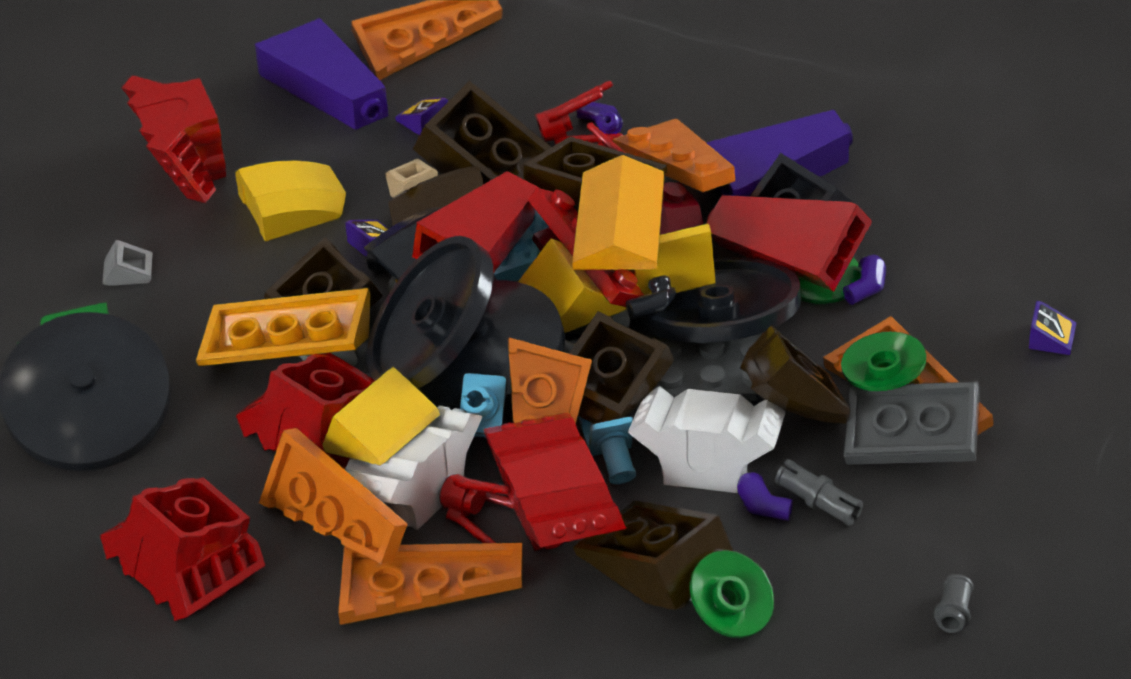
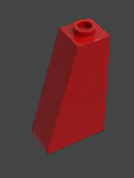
(489, 215)
(803, 235)

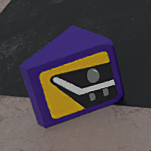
(420, 113)
(363, 232)
(1051, 330)

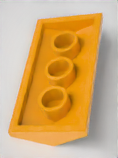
(619, 216)
(286, 327)

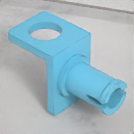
(484, 397)
(612, 441)

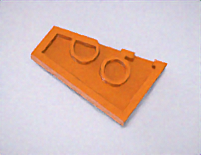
(545, 381)

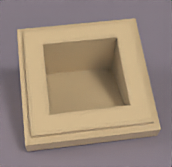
(408, 176)

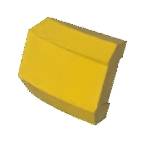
(290, 195)

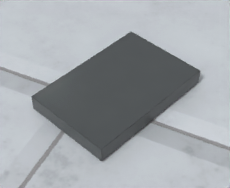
(913, 424)

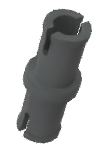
(819, 492)

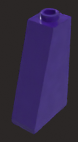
(323, 73)
(813, 142)

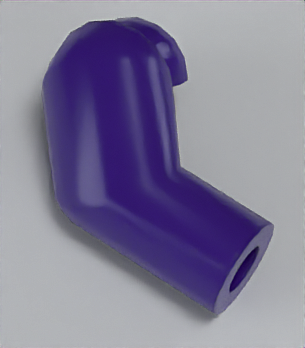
(759, 500)

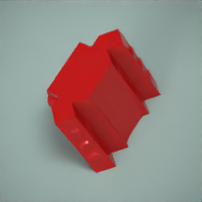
(180, 132)
(305, 399)
(553, 481)
(184, 544)

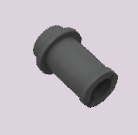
(953, 611)

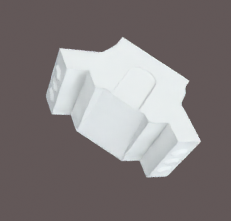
(705, 435)
(415, 474)

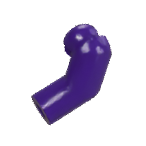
(603, 115)
(870, 282)

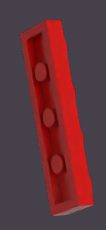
(560, 215)

